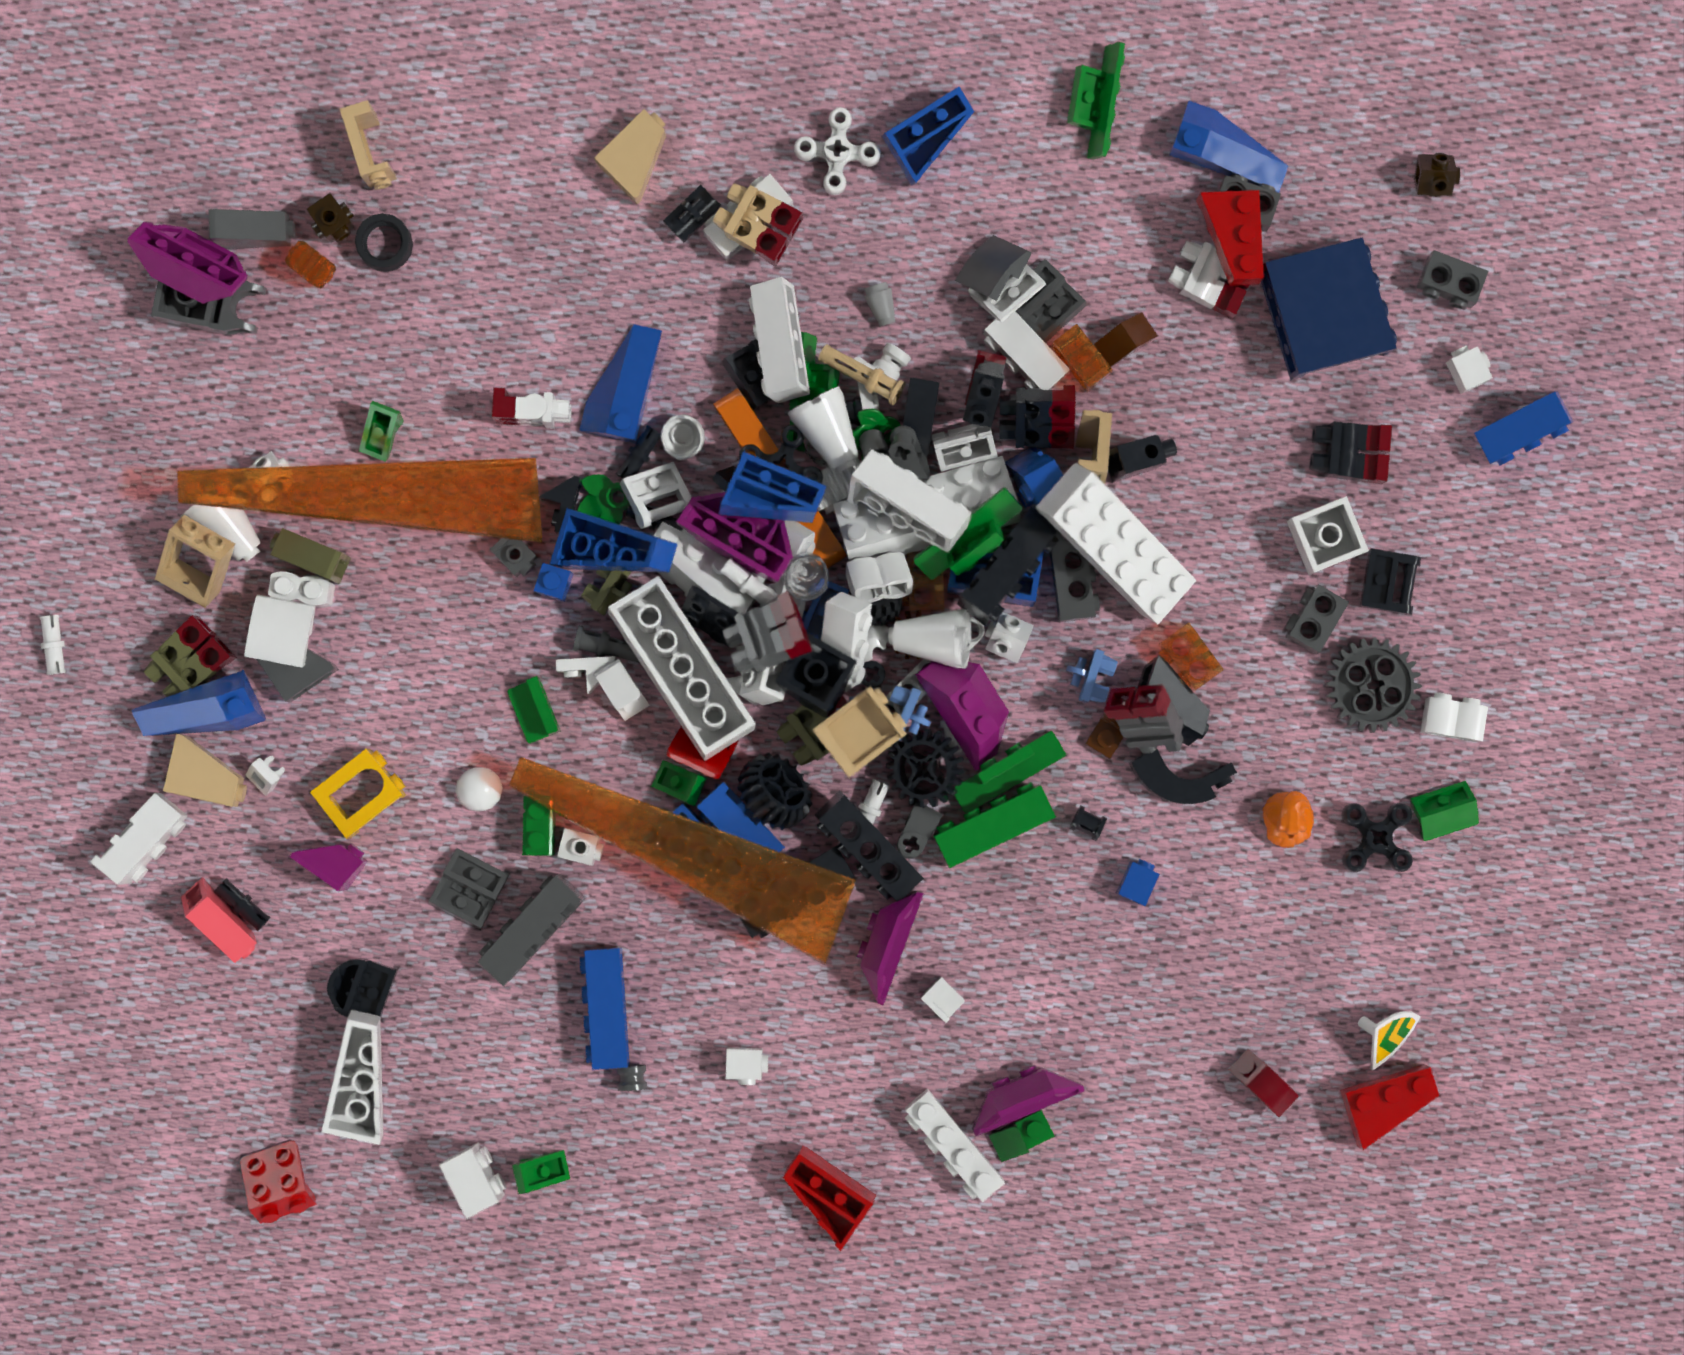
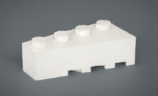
(907, 501)
(700, 567)
(356, 1090)

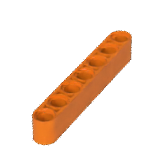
(749, 430)

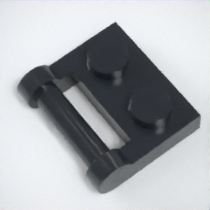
(1381, 578)

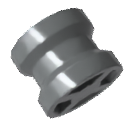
(632, 1078)

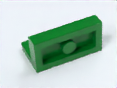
(533, 710)
(1445, 810)

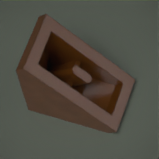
(1125, 339)

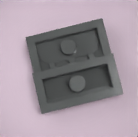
(992, 266)
(1052, 305)
(468, 889)

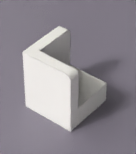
(942, 999)

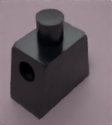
(1139, 457)

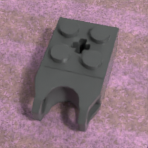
(214, 316)

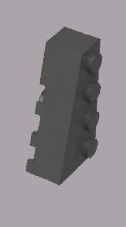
(531, 929)

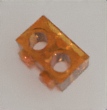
(1081, 358)
(934, 586)
(1196, 653)

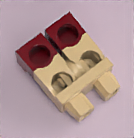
(751, 221)

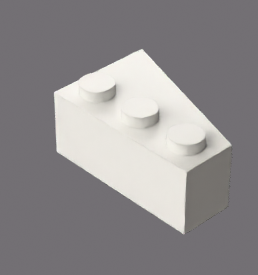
(141, 840)

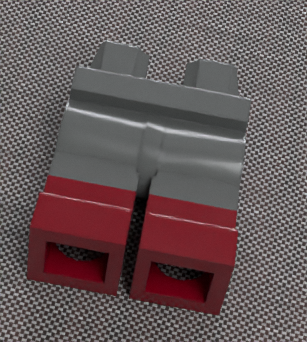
(768, 634)
(1144, 720)

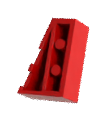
(1235, 228)
(1386, 1102)
(829, 1194)

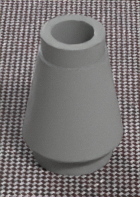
(881, 303)

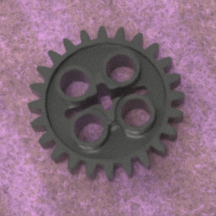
(1399, 678)

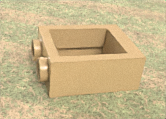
(174, 572)

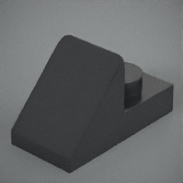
(565, 495)

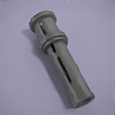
(602, 644)

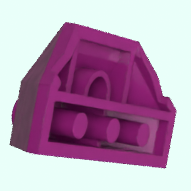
(187, 261)
(752, 542)
(967, 707)
(886, 943)
(1022, 1096)

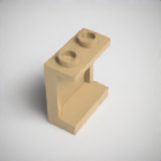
(356, 120)
(1095, 434)
(860, 730)

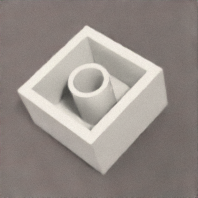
(1327, 535)
(473, 1179)

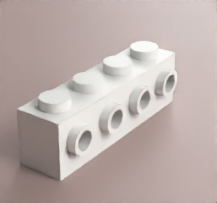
(779, 340)
(761, 686)
(948, 1138)

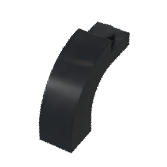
(1162, 783)

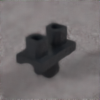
(692, 213)

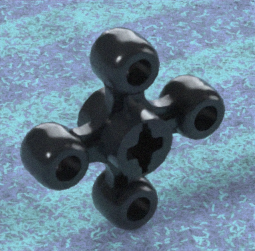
(786, 450)
(1387, 828)

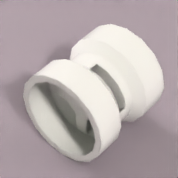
(892, 361)

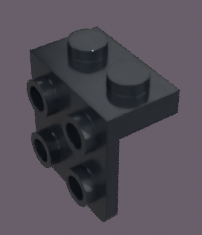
(708, 614)

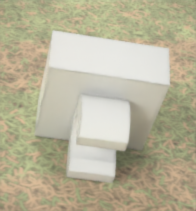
(263, 776)

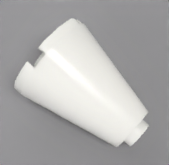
(828, 428)
(230, 524)
(934, 637)

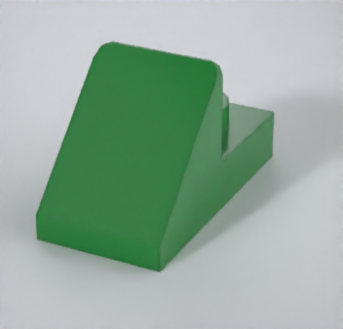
(380, 431)
(678, 782)
(1021, 1136)
(541, 1171)

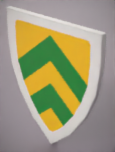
(1388, 1034)

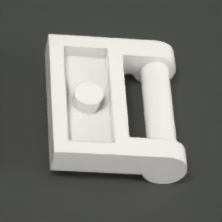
(653, 486)

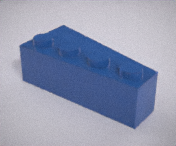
(599, 544)

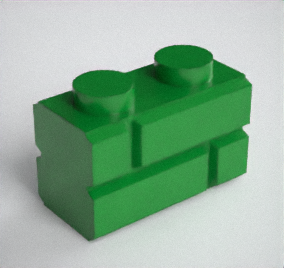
(538, 829)

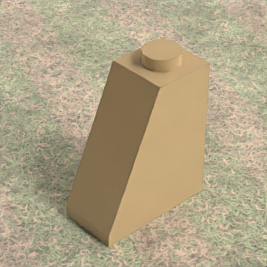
(633, 154)
(202, 775)

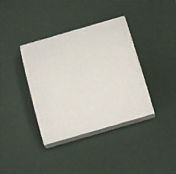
(1013, 295)
(279, 631)

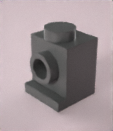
(523, 564)

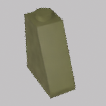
(309, 555)

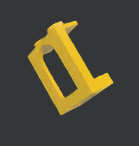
(390, 793)

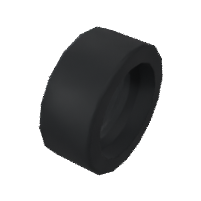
(383, 220)

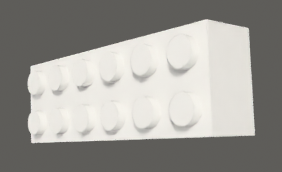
(872, 535)
(1116, 543)
(681, 668)

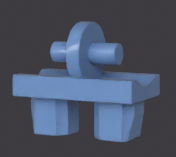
(1098, 664)
(908, 699)

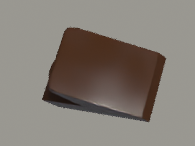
(1105, 736)

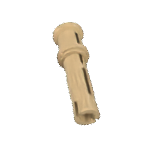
(876, 377)

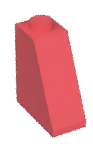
(217, 921)

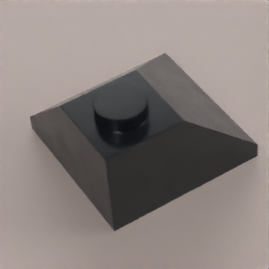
(817, 677)

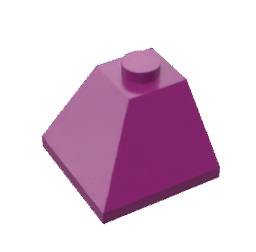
(333, 864)

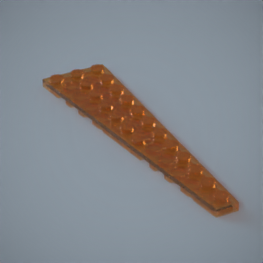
(445, 496)
(752, 881)

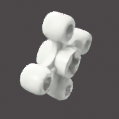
(825, 151)

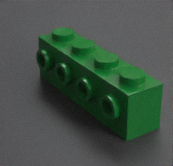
(994, 825)

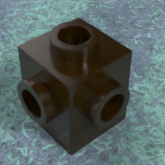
(1436, 175)
(324, 211)

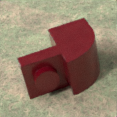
(1263, 1082)

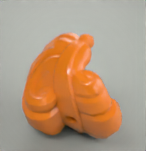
(1288, 818)

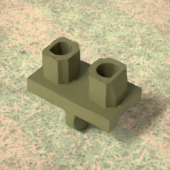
(612, 590)

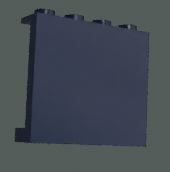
(1327, 307)

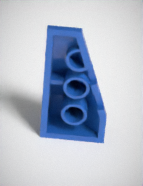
(1221, 146)
(621, 393)
(210, 707)

